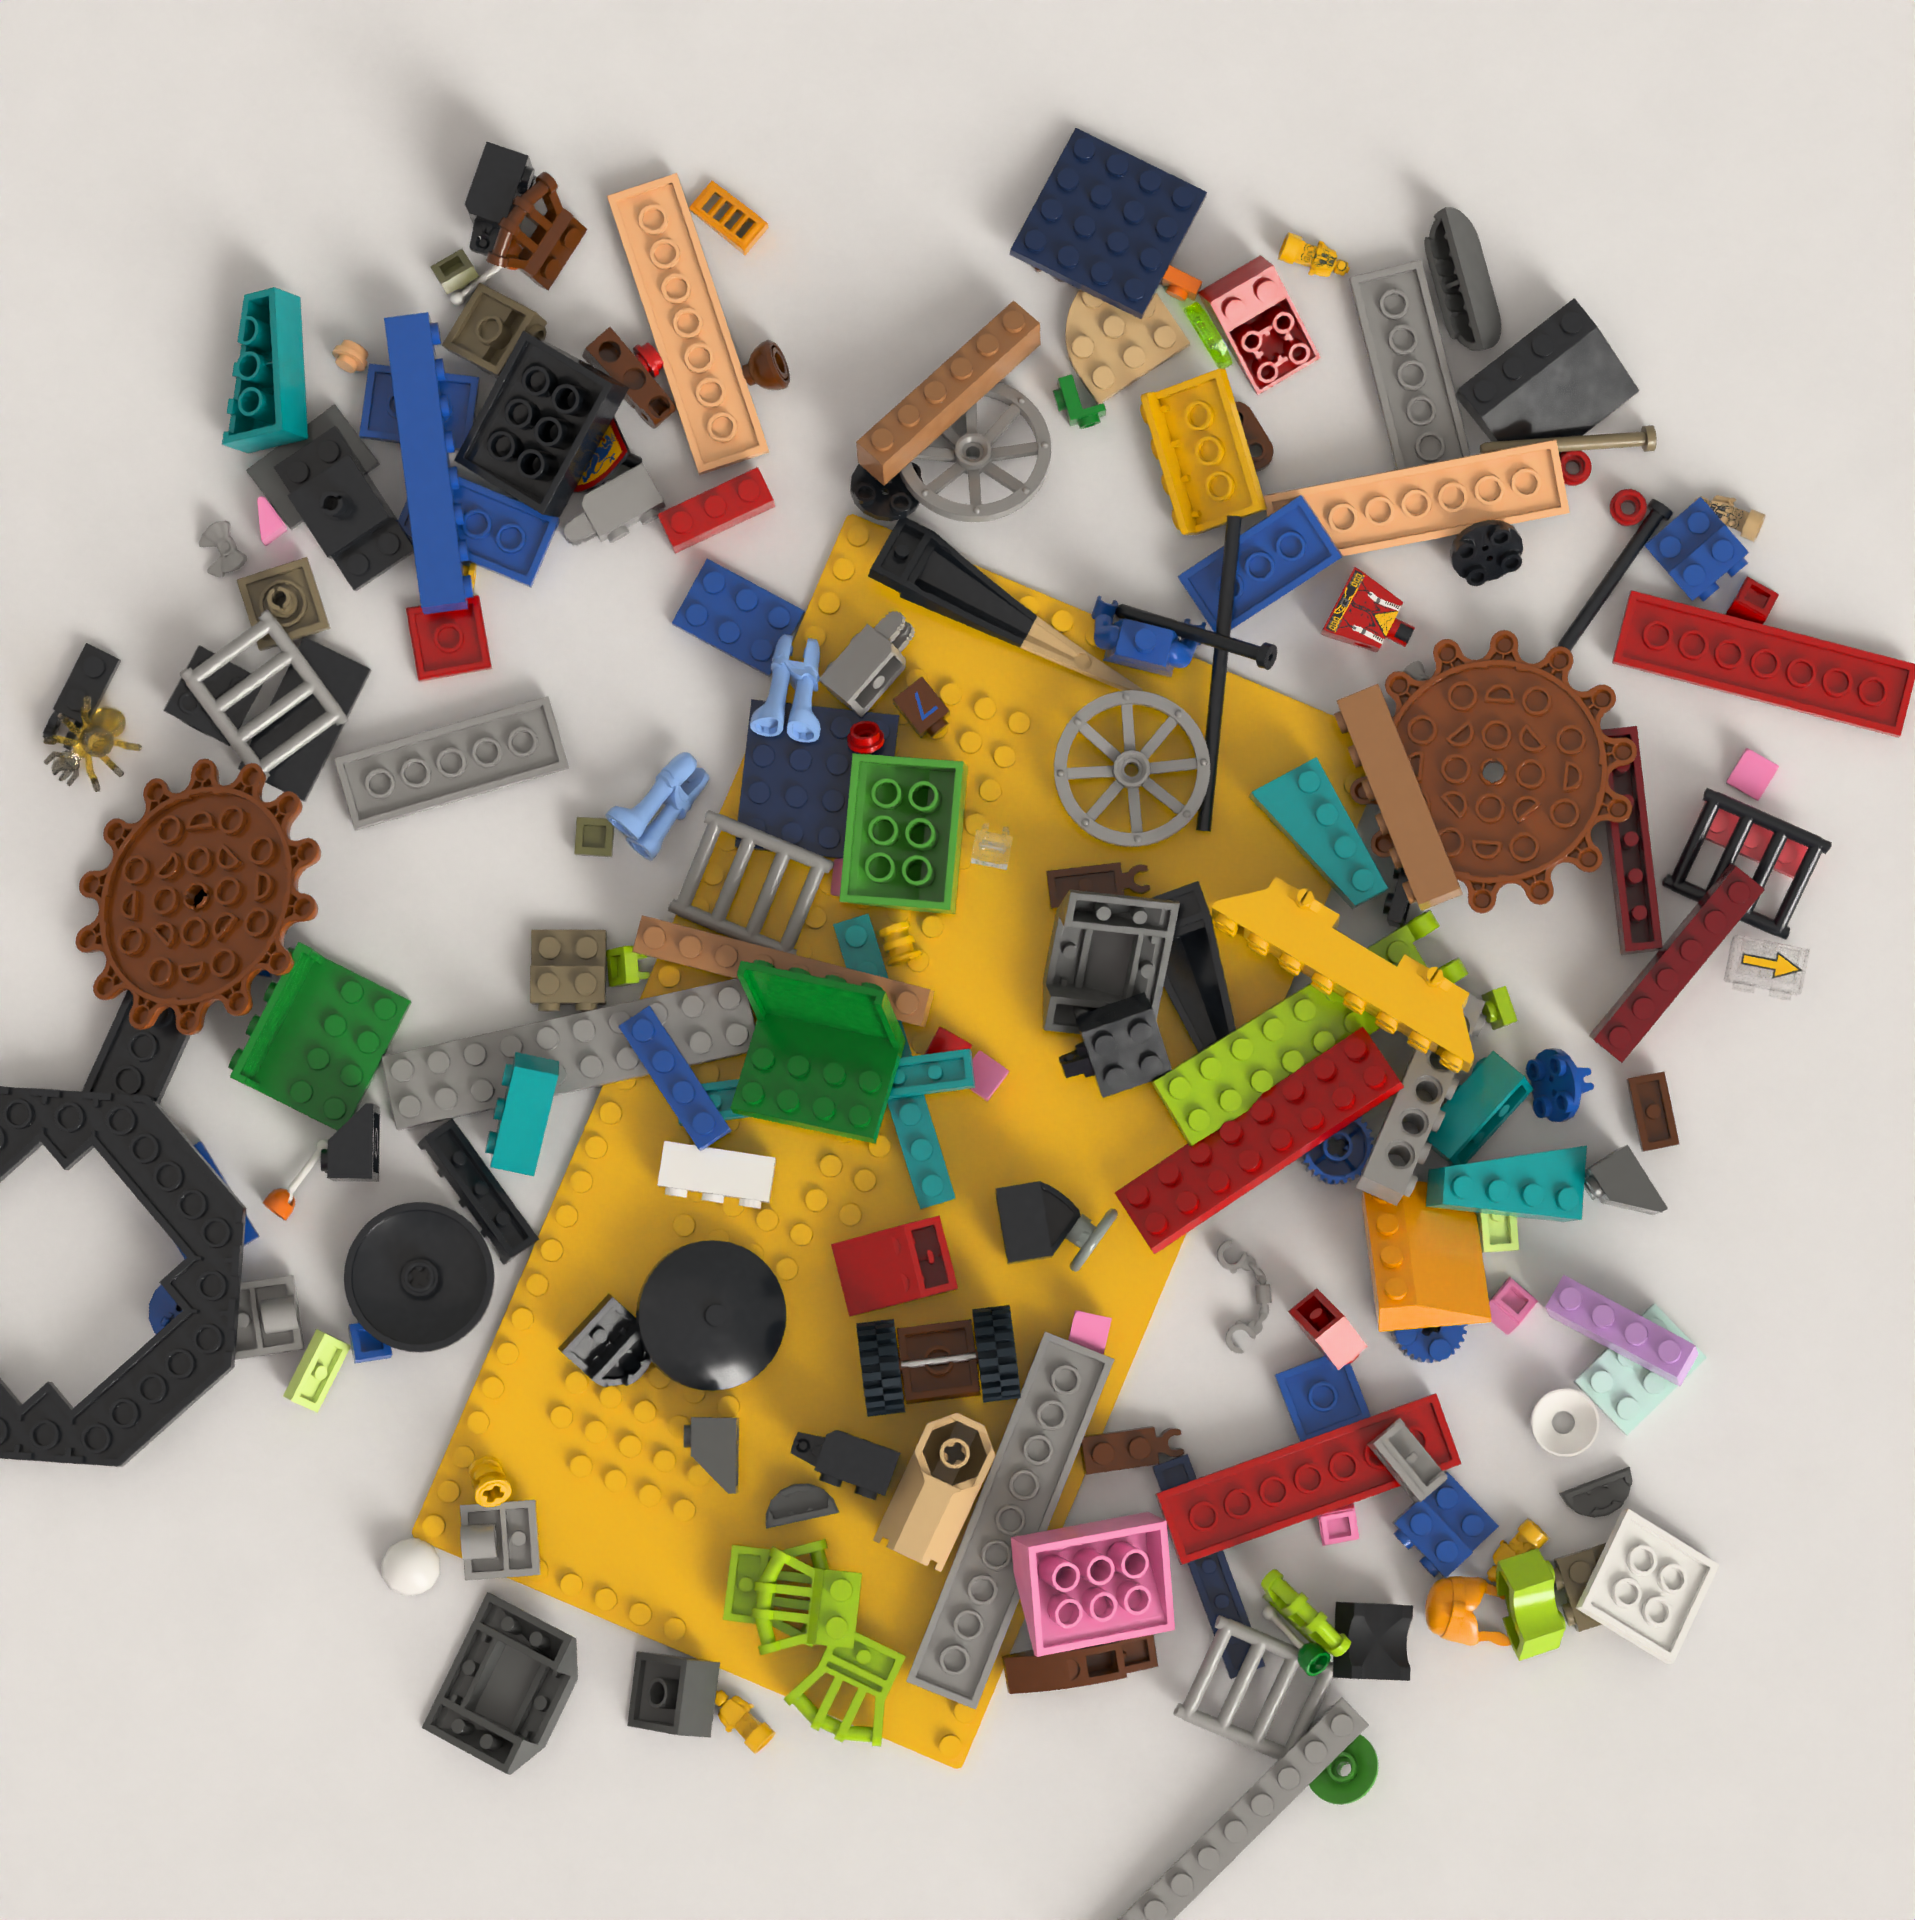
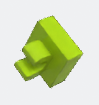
(623, 967)

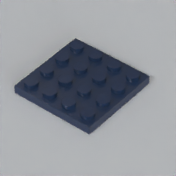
(1108, 223)
(804, 787)

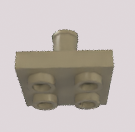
(291, 598)

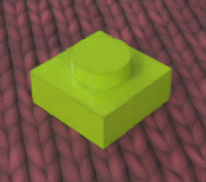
(1498, 1008)

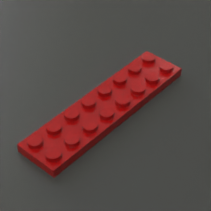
(1764, 664)
(1261, 1142)
(1296, 1482)

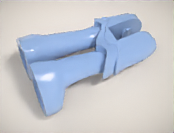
(804, 678)
(675, 787)

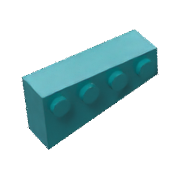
(269, 374)
(1318, 826)
(1522, 1186)

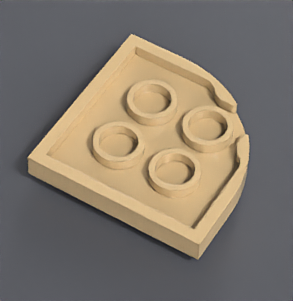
(1116, 348)

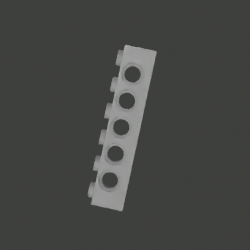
(1379, 1174)

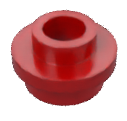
(649, 358)
(1584, 467)
(1633, 497)
(865, 737)

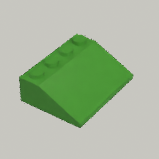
(904, 833)

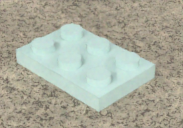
(1626, 1389)

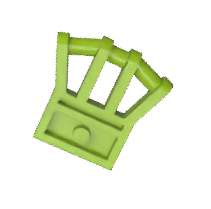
(747, 1567)
(831, 1605)
(1302, 1615)
(867, 1667)

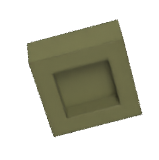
(454, 271)
(594, 837)

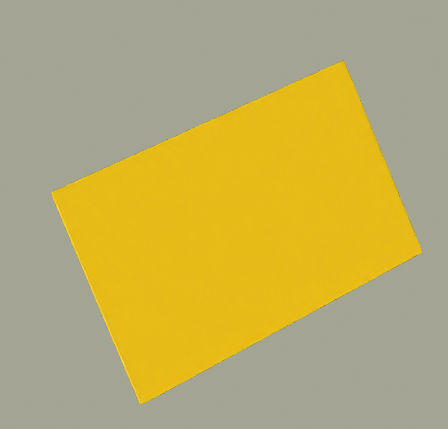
(619, 1500)

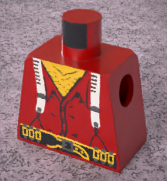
(1366, 615)

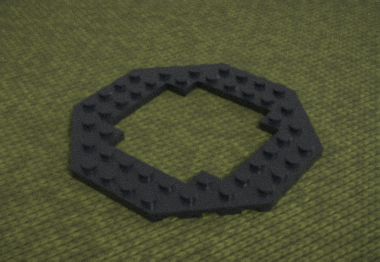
(201, 1220)

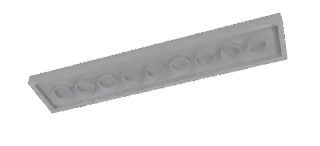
(590, 1048)
(1013, 1502)

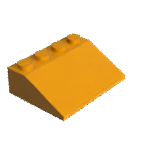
(1424, 1263)

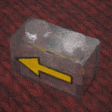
(1766, 966)

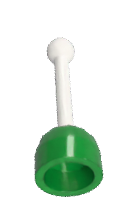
(1311, 1656)

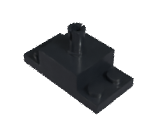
(344, 509)

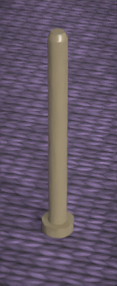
(1645, 438)

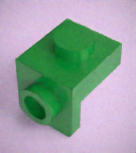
(1067, 399)

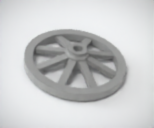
(980, 446)
(1137, 837)

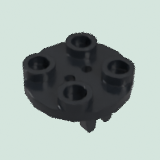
(869, 498)
(1502, 547)

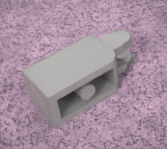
(616, 507)
(869, 663)

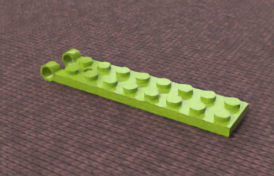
(1250, 1060)

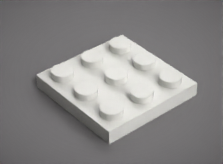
(1647, 1586)

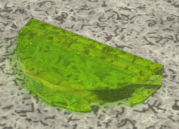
(1208, 334)

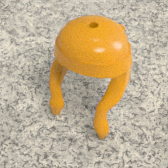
(1451, 1610)

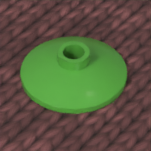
(1347, 1789)

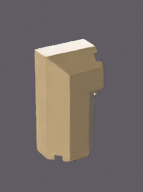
(937, 1490)

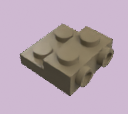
(491, 329)
(568, 969)
(1572, 1576)

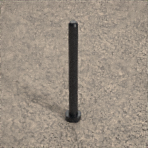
(1657, 512)
(1264, 655)

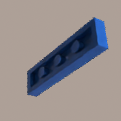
(675, 1078)

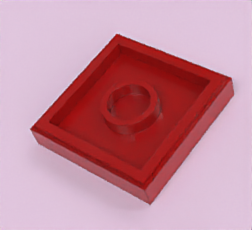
(449, 641)

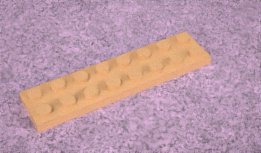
(688, 324)
(1436, 497)

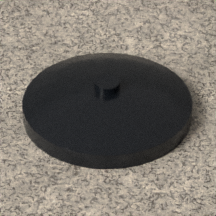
(419, 1277)
(711, 1315)

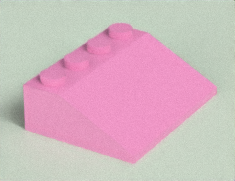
(1094, 1582)

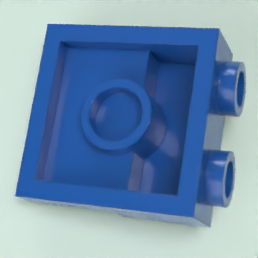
(1698, 550)
(1444, 1527)

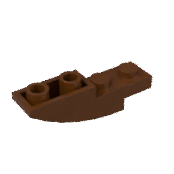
(1078, 1667)

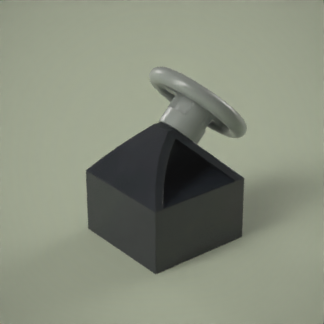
(1038, 1220)

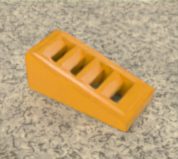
(749, 238)

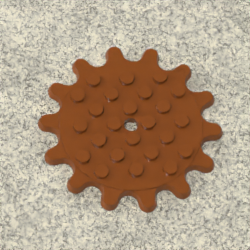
(1550, 757)
(147, 914)

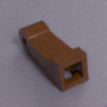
(644, 394)

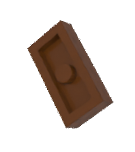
(1652, 1111)

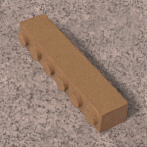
(948, 393)
(1399, 798)

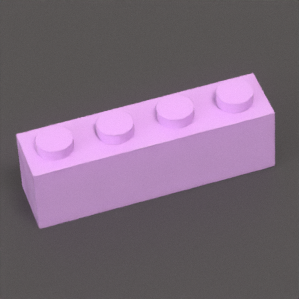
(1622, 1330)

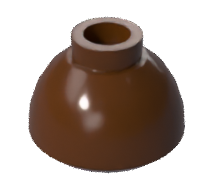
(767, 367)

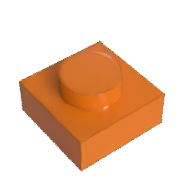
(1181, 284)

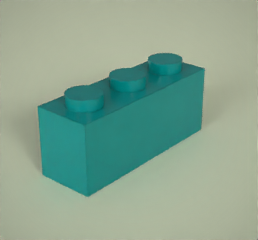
(1478, 1109)
(522, 1113)

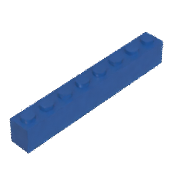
(426, 463)

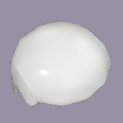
(410, 1567)

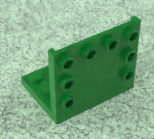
(319, 1038)
(818, 1052)

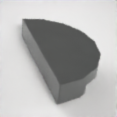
(1600, 1495)
(798, 1504)

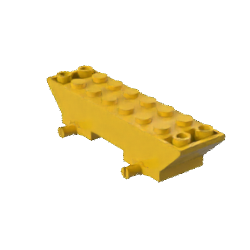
(1306, 941)

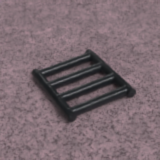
(1748, 816)

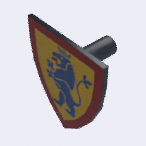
(608, 457)

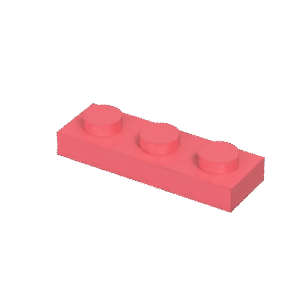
(1756, 843)

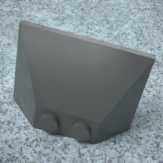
(1104, 953)
(505, 1686)

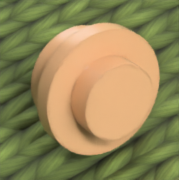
(350, 356)

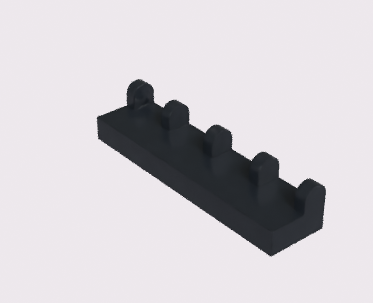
(478, 1190)

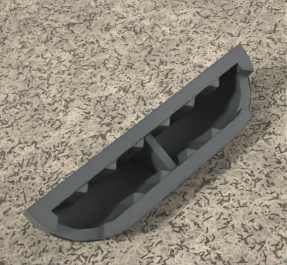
(1462, 281)

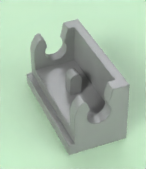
(1407, 1461)

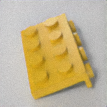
(1202, 452)

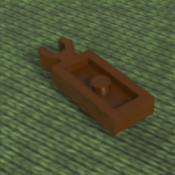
(1095, 878)
(1126, 1449)

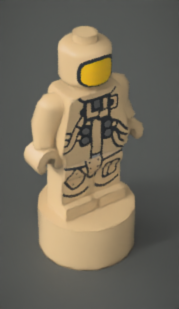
(1745, 522)

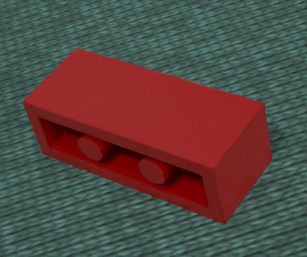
(716, 510)

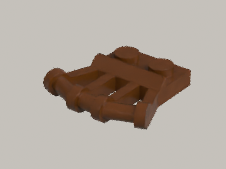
(550, 243)

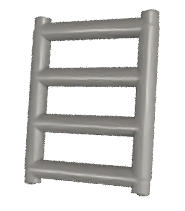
(290, 654)
(750, 837)
(1222, 1724)

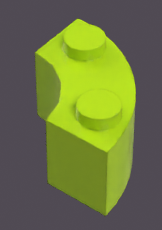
(1533, 1617)

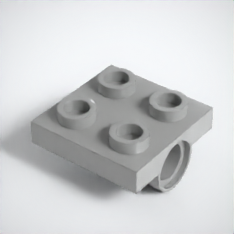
(268, 1318)
(500, 1540)

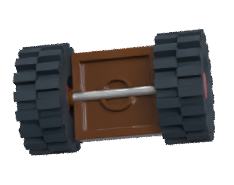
(938, 1361)

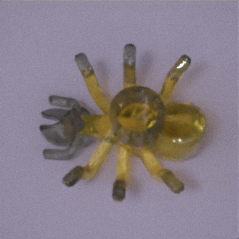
(93, 740)

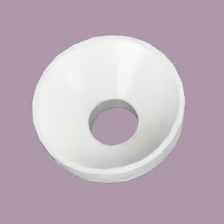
(1584, 1416)

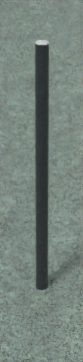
(1219, 665)

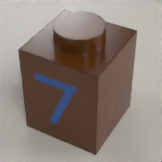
(922, 708)

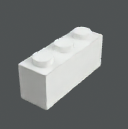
(716, 1174)

